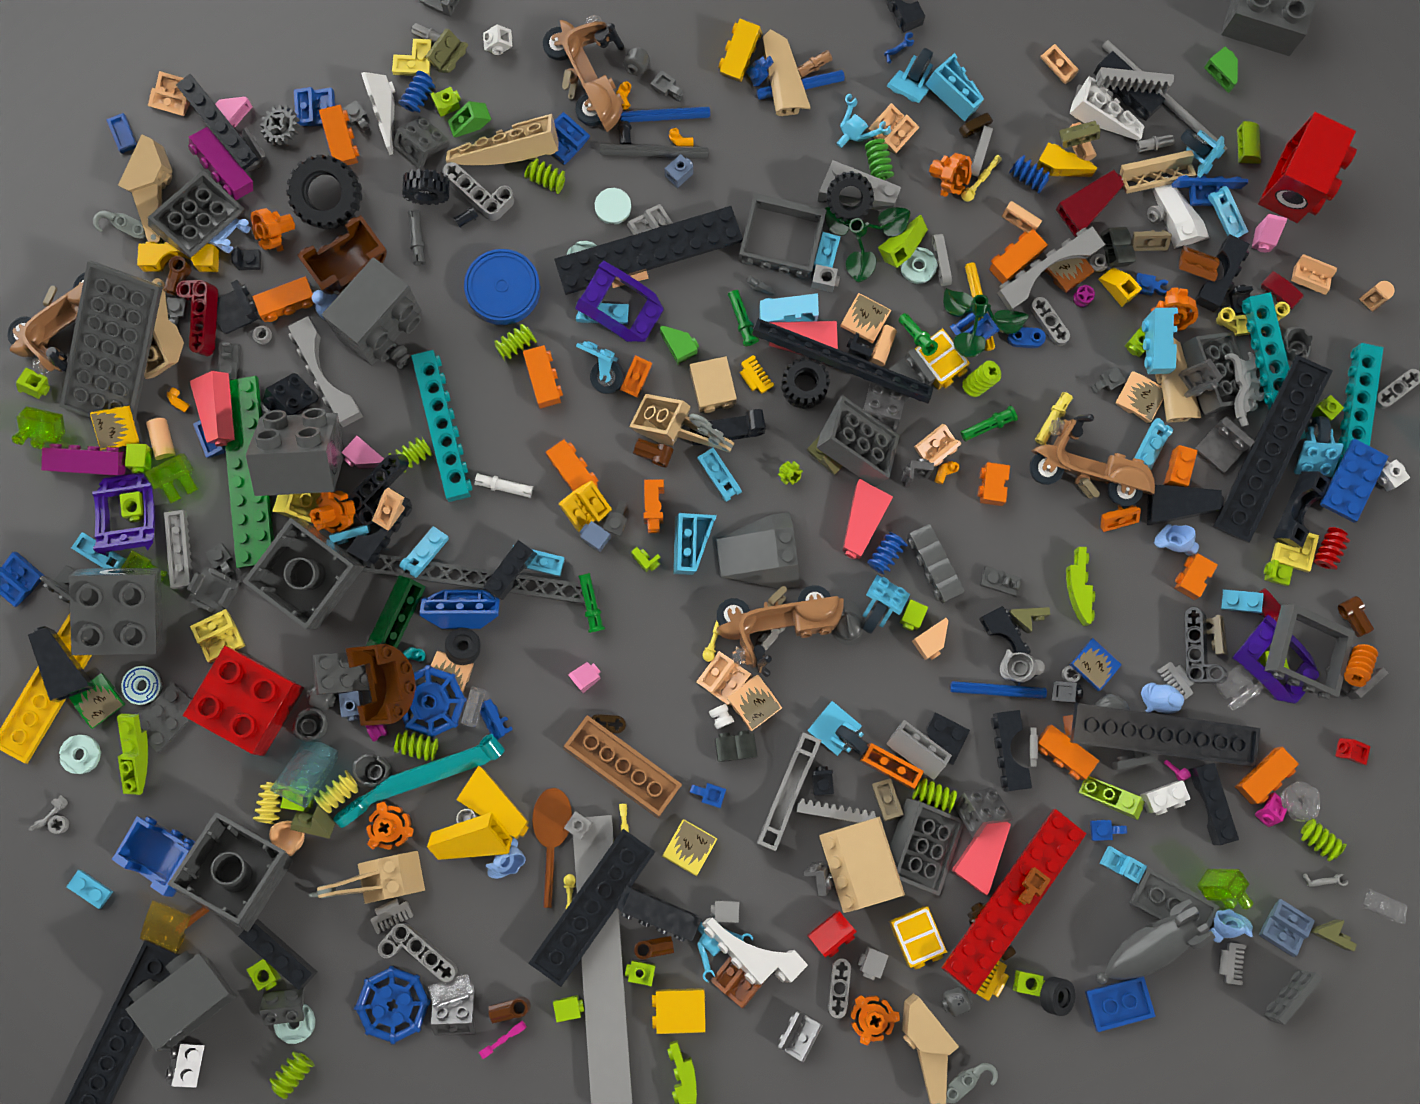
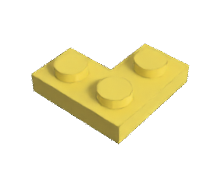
(410, 64)
(1297, 557)

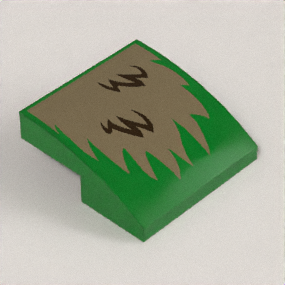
(98, 702)

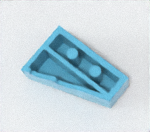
(790, 309)
(1159, 341)

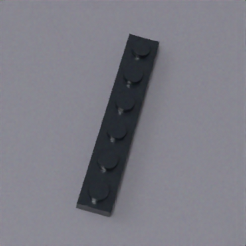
(217, 121)

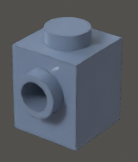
(679, 170)
(594, 536)
(349, 703)

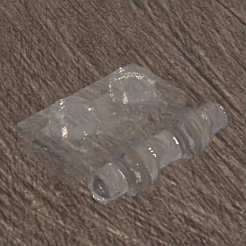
(1237, 679)

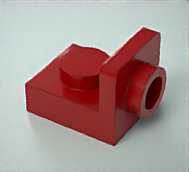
(1353, 750)

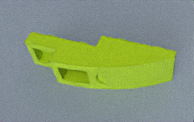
(1079, 593)
(135, 754)
(686, 1090)

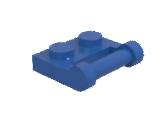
(985, 327)

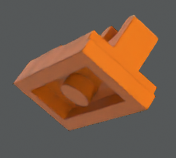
(636, 376)
(1120, 518)

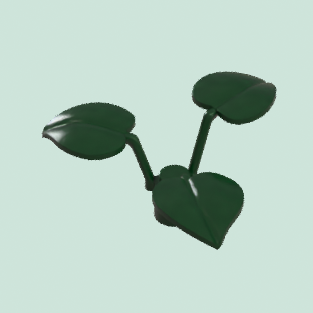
(862, 264)
(958, 303)

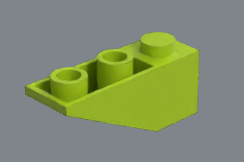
(901, 247)
(1113, 797)

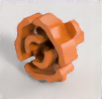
(952, 172)
(270, 228)
(1179, 299)
(332, 513)
(379, 835)
(865, 1019)

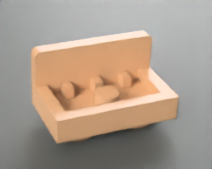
(1313, 274)
(937, 445)

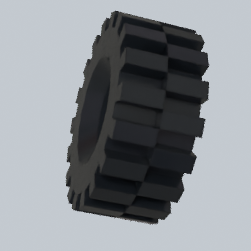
(425, 187)

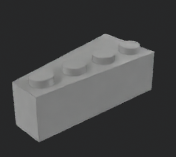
(884, 192)

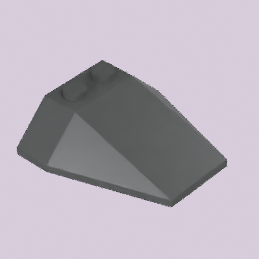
(761, 553)

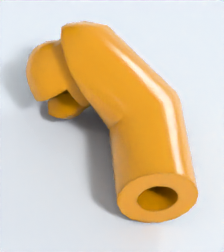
(624, 90)
(678, 140)
(172, 396)
(946, 469)

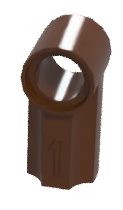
(176, 276)
(658, 454)
(1353, 611)
(656, 946)
(507, 1010)

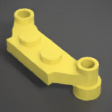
(1238, 323)

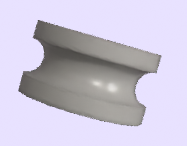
(1065, 677)
(64, 827)

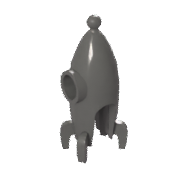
(1157, 945)

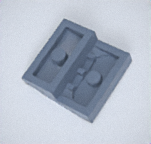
(1286, 927)

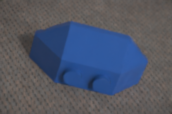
(460, 609)

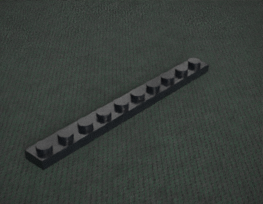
(842, 361)

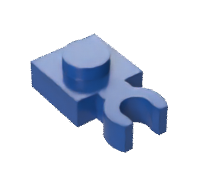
(1149, 285)

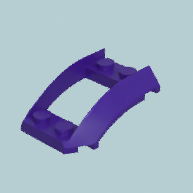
(596, 292)
(128, 538)
(1254, 648)

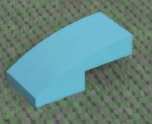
(1123, 864)

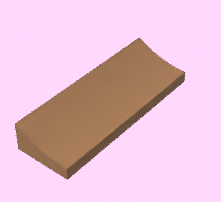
(622, 766)

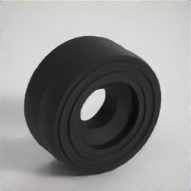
(458, 636)
(1057, 996)

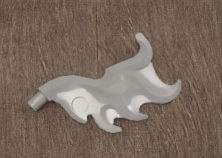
(1248, 384)

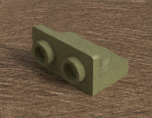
(446, 52)
(1080, 134)

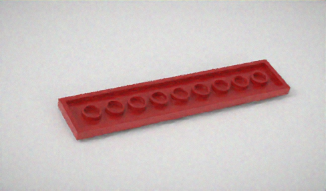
(1003, 913)

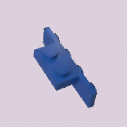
(1201, 187)

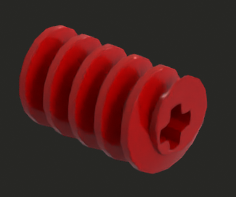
(1331, 548)

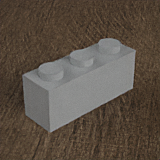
(919, 749)

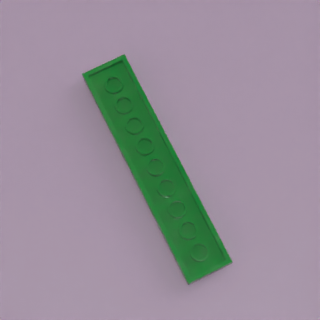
(249, 513)

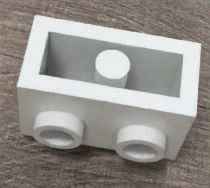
(1165, 796)

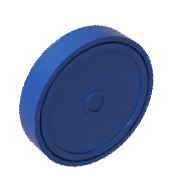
(502, 286)

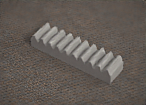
(1134, 79)
(178, 549)
(834, 813)

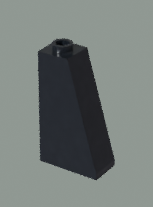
(1178, 503)
(58, 668)

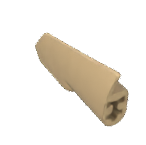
(784, 76)
(1176, 405)

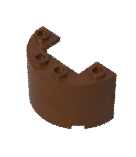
(344, 258)
(389, 681)

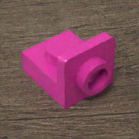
(1272, 812)

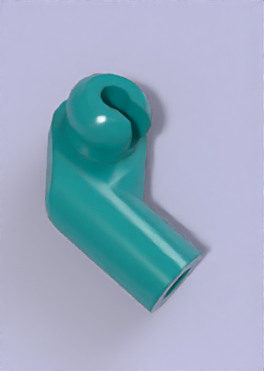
(414, 654)

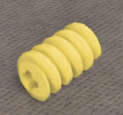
(337, 792)
(268, 805)

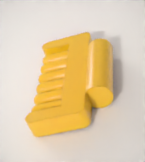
(751, 377)
(996, 983)

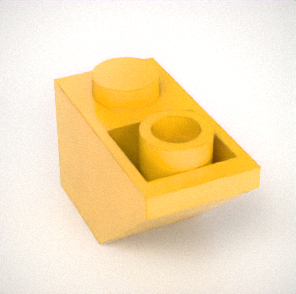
(1120, 285)

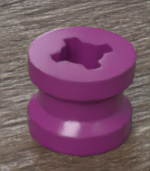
(1087, 293)
(376, 731)

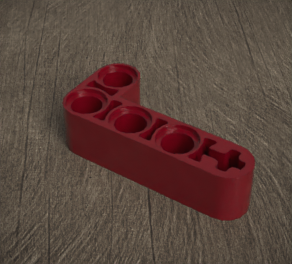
(203, 314)

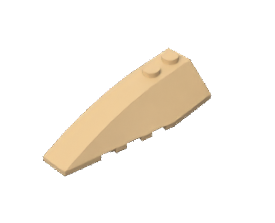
(523, 142)

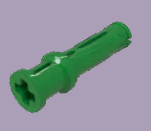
(745, 326)
(921, 338)
(997, 420)
(593, 612)

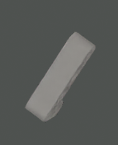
(475, 189)
(422, 955)

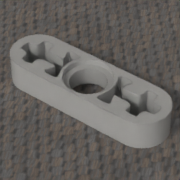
(981, 150)
(941, 257)
(1048, 329)
(1405, 388)
(846, 973)

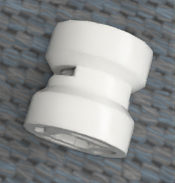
(721, 716)
(465, 814)

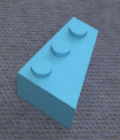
(954, 88)
(690, 540)

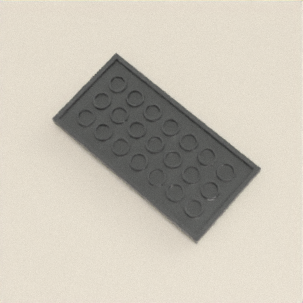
(110, 341)

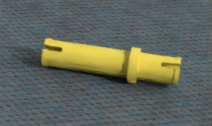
(1057, 410)

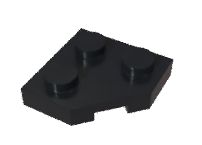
(947, 735)

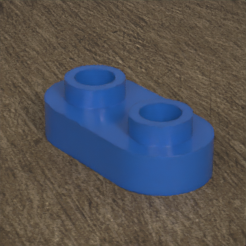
(1027, 338)

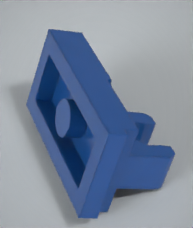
(491, 718)

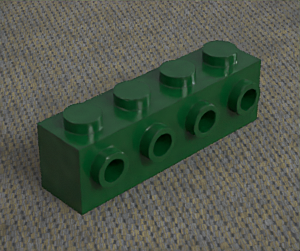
(397, 612)

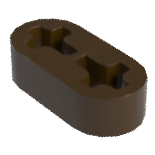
(975, 125)
(611, 719)

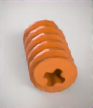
(1361, 665)

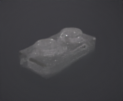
(450, 991)

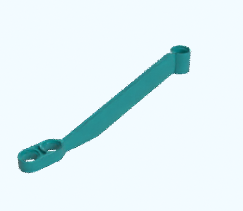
(487, 750)

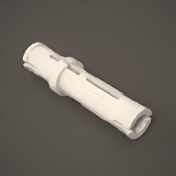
(503, 485)

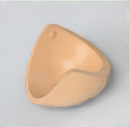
(285, 838)

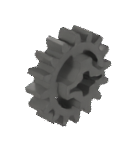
(286, 118)

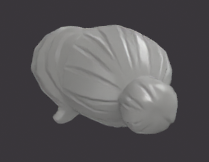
(1020, 666)

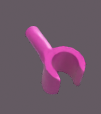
(1182, 774)

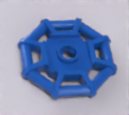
(441, 704)
(380, 1006)

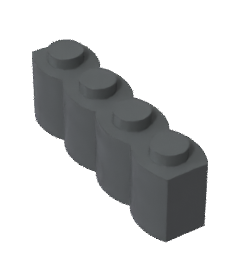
(936, 564)

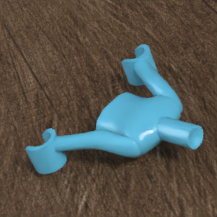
(855, 126)
(710, 944)

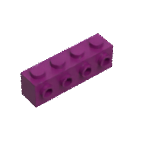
(220, 163)
(83, 460)

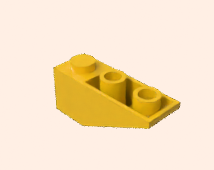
(1064, 163)

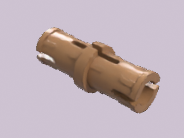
(814, 63)

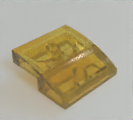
(165, 926)

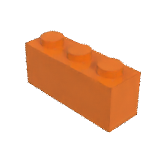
(339, 135)
(1017, 256)
(284, 299)
(543, 376)
(569, 465)
(1066, 754)
(891, 766)
(1267, 776)

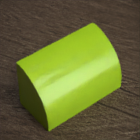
(1249, 143)

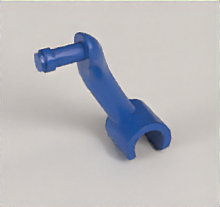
(906, 42)

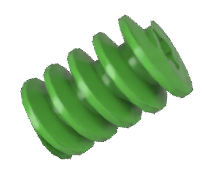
(877, 159)

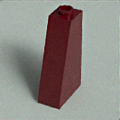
(1086, 204)

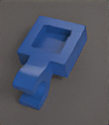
(758, 70)
(711, 794)
(1103, 830)

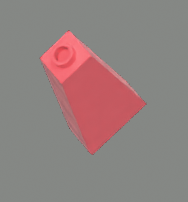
(820, 331)
(214, 406)
(865, 514)
(982, 856)

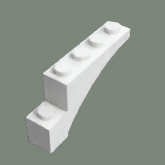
(754, 961)

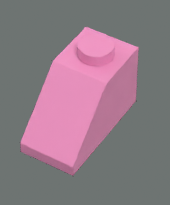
(234, 109)
(1268, 233)
(361, 454)
(585, 676)

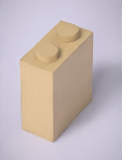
(713, 384)

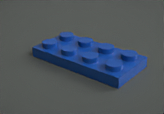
(1354, 480)

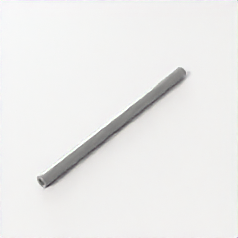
(1169, 102)

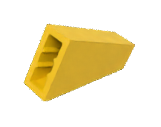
(485, 796)
(471, 838)

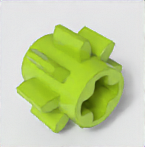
(790, 472)

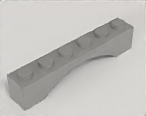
(1081, 247)
(308, 339)
(788, 791)

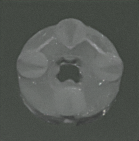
(1310, 798)

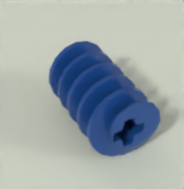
(416, 92)
(1030, 174)
(886, 553)

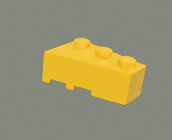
(740, 50)

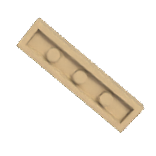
(1155, 168)

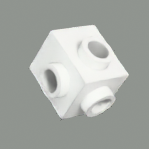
(497, 39)
(1392, 475)

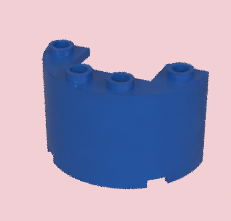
(153, 852)

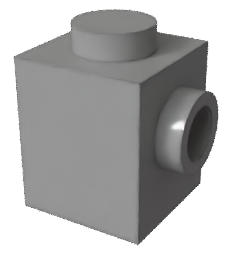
(872, 963)

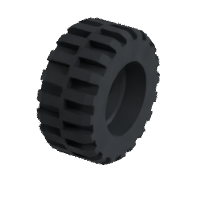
(300, 183)

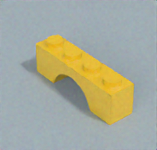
(154, 257)

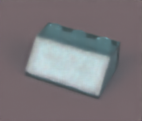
(305, 772)

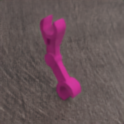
(514, 1031)

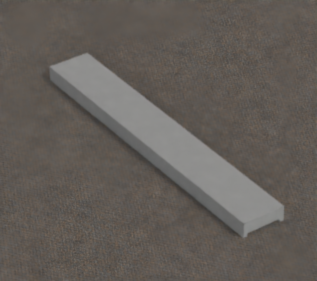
(604, 984)

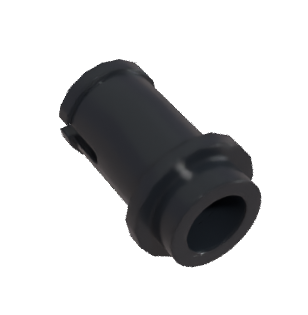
(624, 130)
(466, 217)

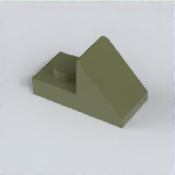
(832, 465)
(1023, 617)
(315, 824)
(1331, 932)

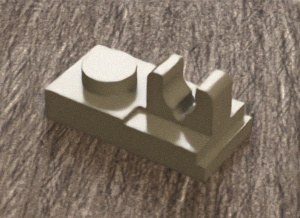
(1151, 240)
(1219, 643)
(887, 800)

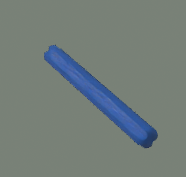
(810, 82)
(665, 114)
(1001, 690)

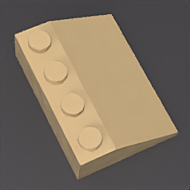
(861, 865)

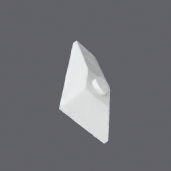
(382, 99)
(1098, 106)
(1180, 217)

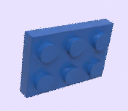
(1120, 1004)

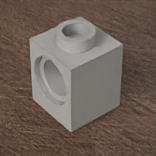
(821, 271)
(578, 825)
(725, 911)

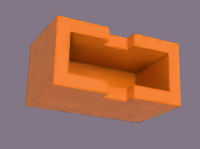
(1180, 466)
(993, 481)
(1195, 573)

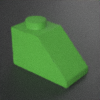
(1224, 68)
(469, 118)
(679, 343)

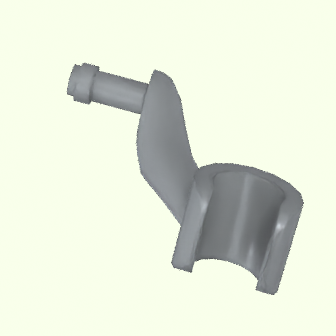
(59, 804)
(1323, 881)

